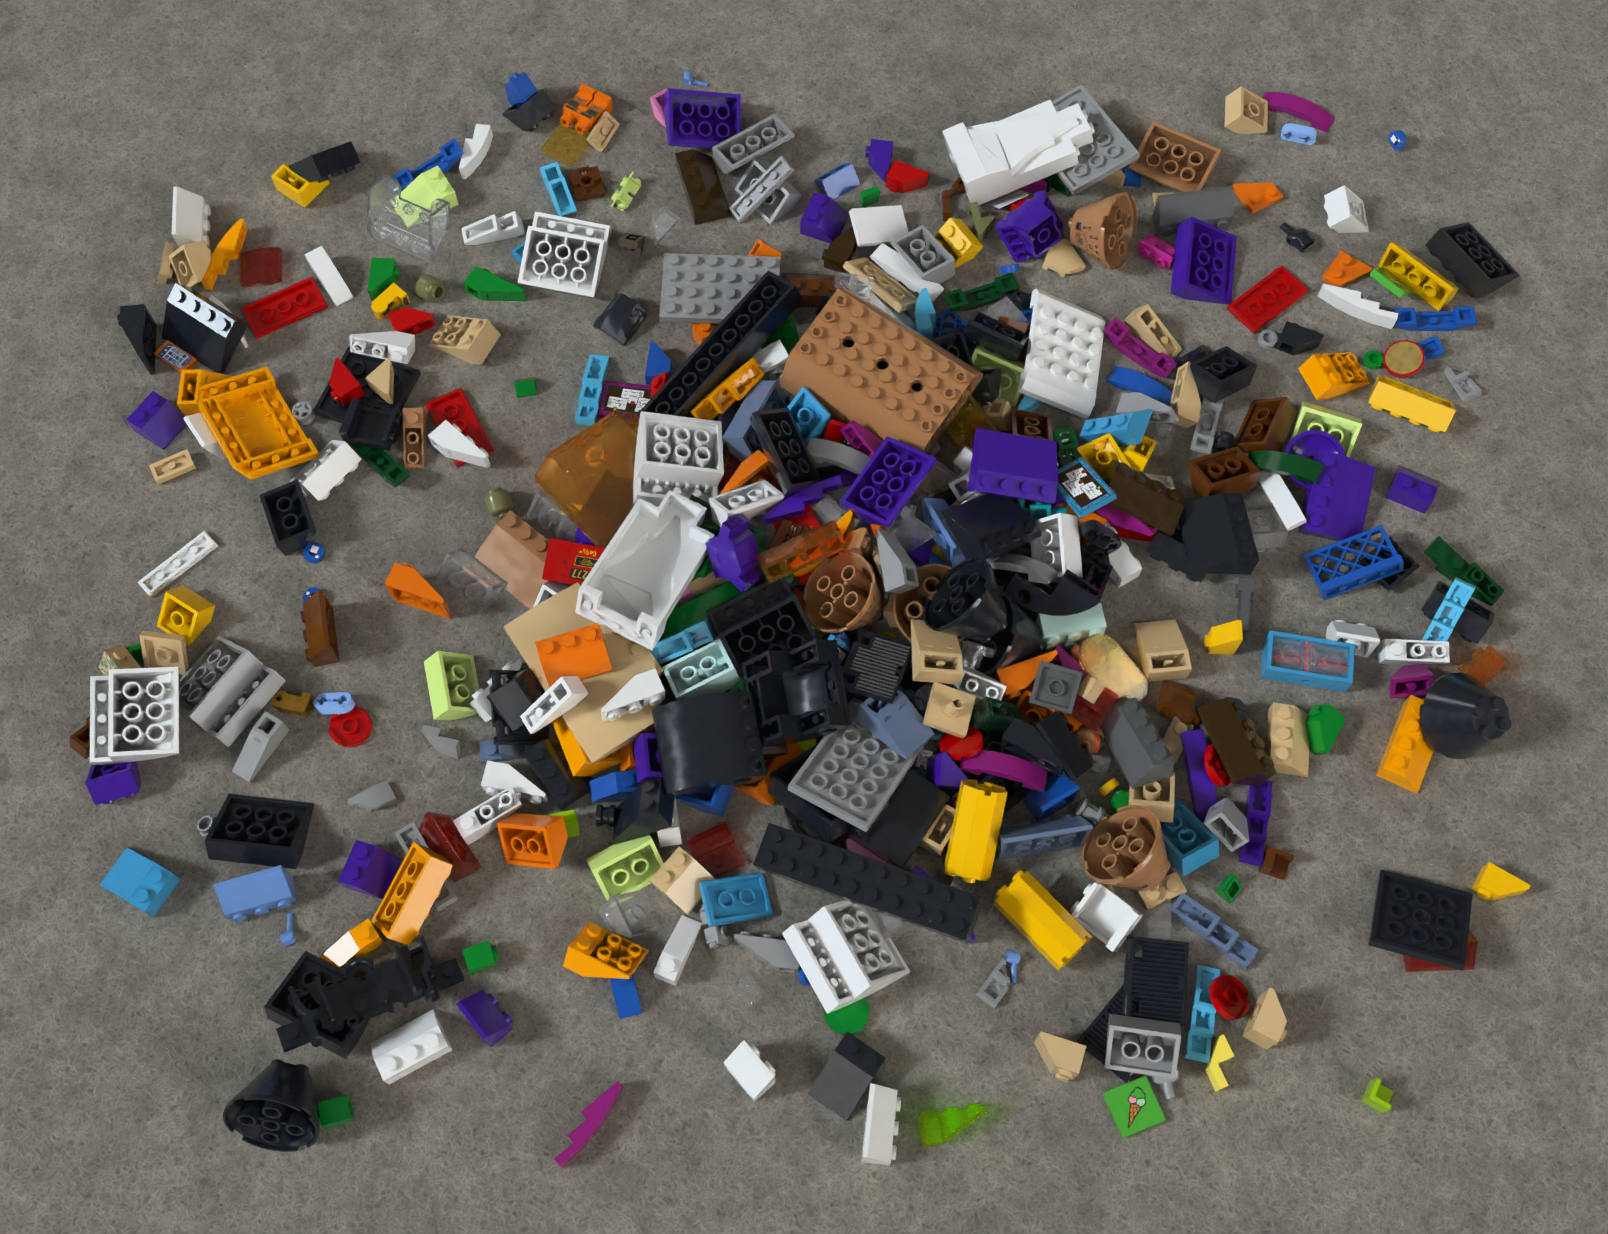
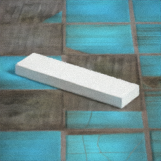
(177, 564)

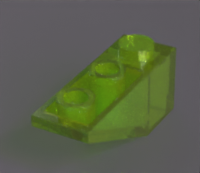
(942, 1127)

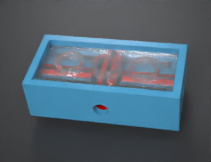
(1307, 661)

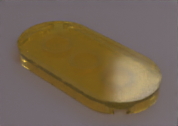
(1113, 668)

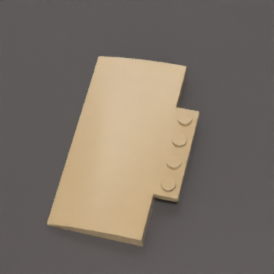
(627, 658)

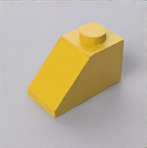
(1224, 638)
(1497, 883)

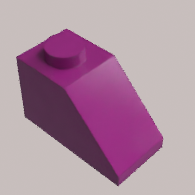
(1410, 681)

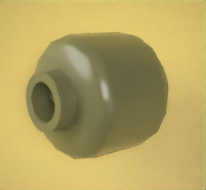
(430, 288)
(499, 502)

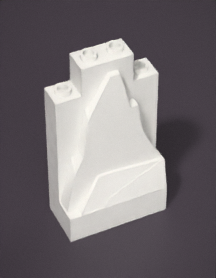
(1017, 149)
(646, 569)

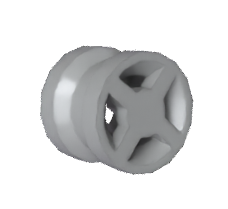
(300, 409)

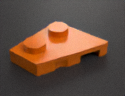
(1257, 195)
(1345, 270)

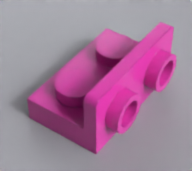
(1157, 251)

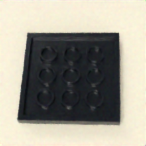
(360, 367)
(1421, 920)

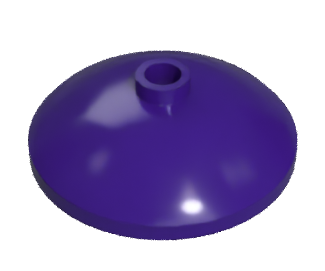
(1308, 444)

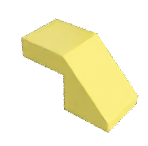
(1220, 1053)

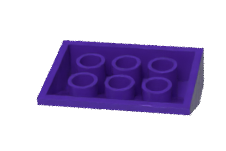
(700, 117)
(1203, 262)
(1014, 467)
(887, 483)
(1339, 499)

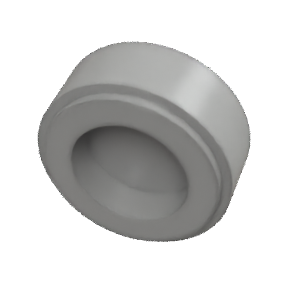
(1267, 339)

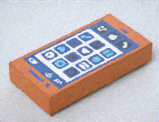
(175, 357)

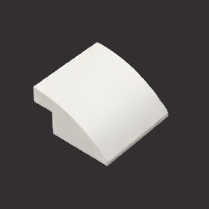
(564, 254)
(677, 457)
(134, 715)
(844, 954)

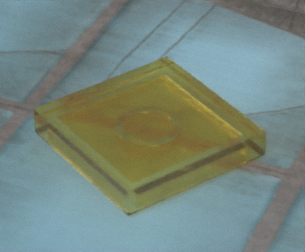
(565, 145)

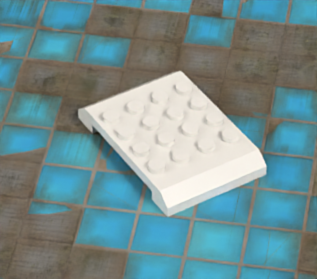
(1062, 355)

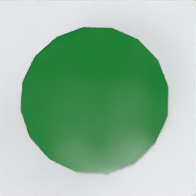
(849, 1018)

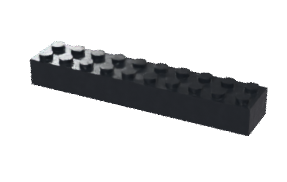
(727, 346)
(869, 883)

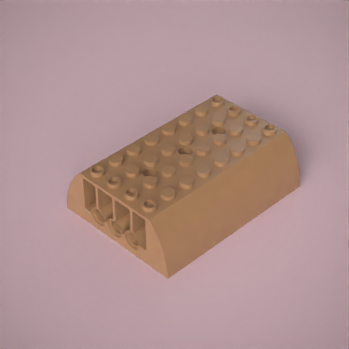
(875, 398)

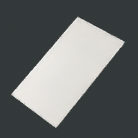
(1009, 199)

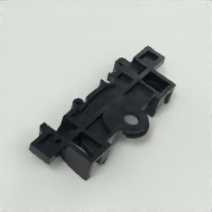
(365, 999)

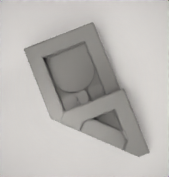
(1463, 385)
(442, 744)
(374, 797)
(995, 986)

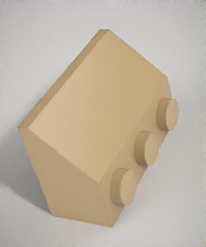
(1287, 739)

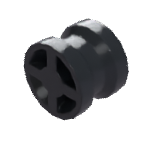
(1222, 441)
(605, 815)

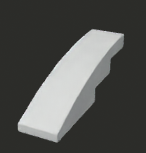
(901, 271)
(1352, 304)
(1281, 500)

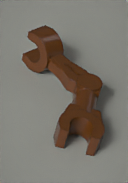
(947, 195)

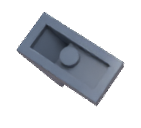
(497, 753)

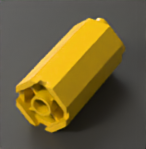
(975, 830)
(1041, 919)

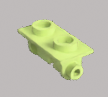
(621, 197)

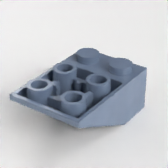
(895, 724)

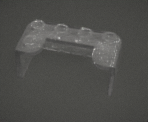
(403, 222)
(907, 526)

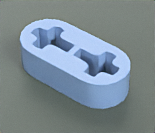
(1298, 134)
(334, 703)

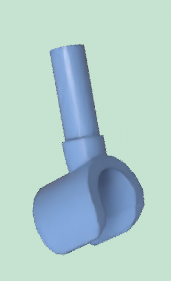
(688, 76)
(286, 937)
(1014, 958)

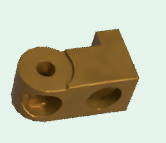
(293, 704)

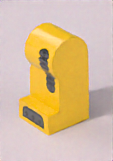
(388, 301)

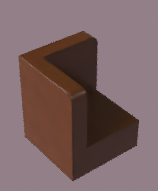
(1275, 863)

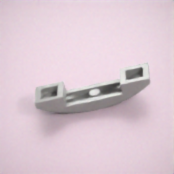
(1205, 428)
(837, 454)
(1036, 570)

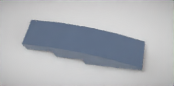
(1214, 931)

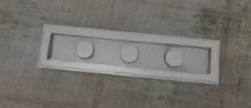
(761, 189)

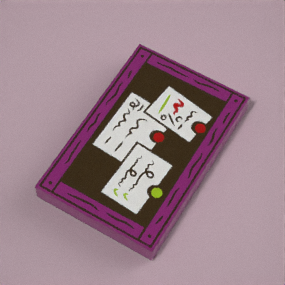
(623, 397)

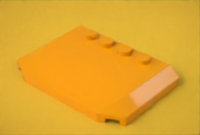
(254, 424)

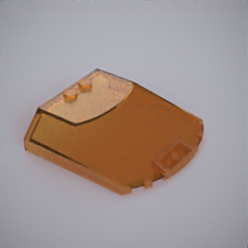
(594, 476)

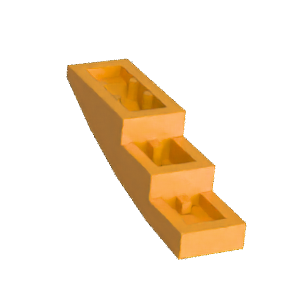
(227, 249)
(728, 391)

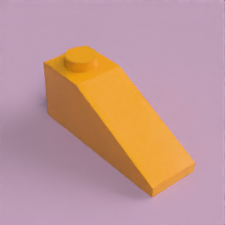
(354, 944)

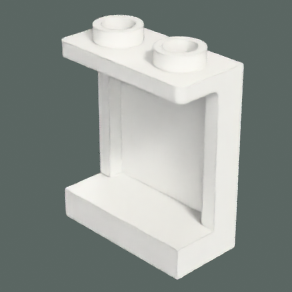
(1105, 915)

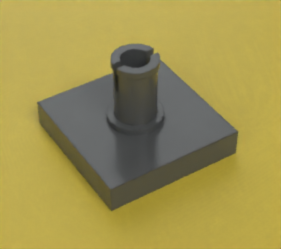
(1055, 687)

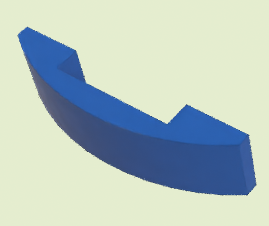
(449, 156)
(1436, 321)
(1138, 382)

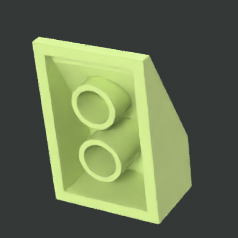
(428, 187)

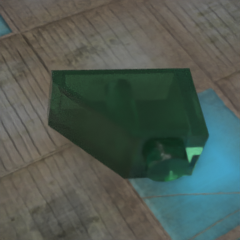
(993, 714)

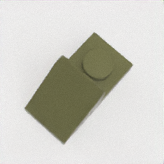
(980, 225)

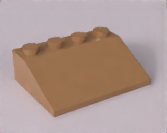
(1175, 159)
(517, 556)

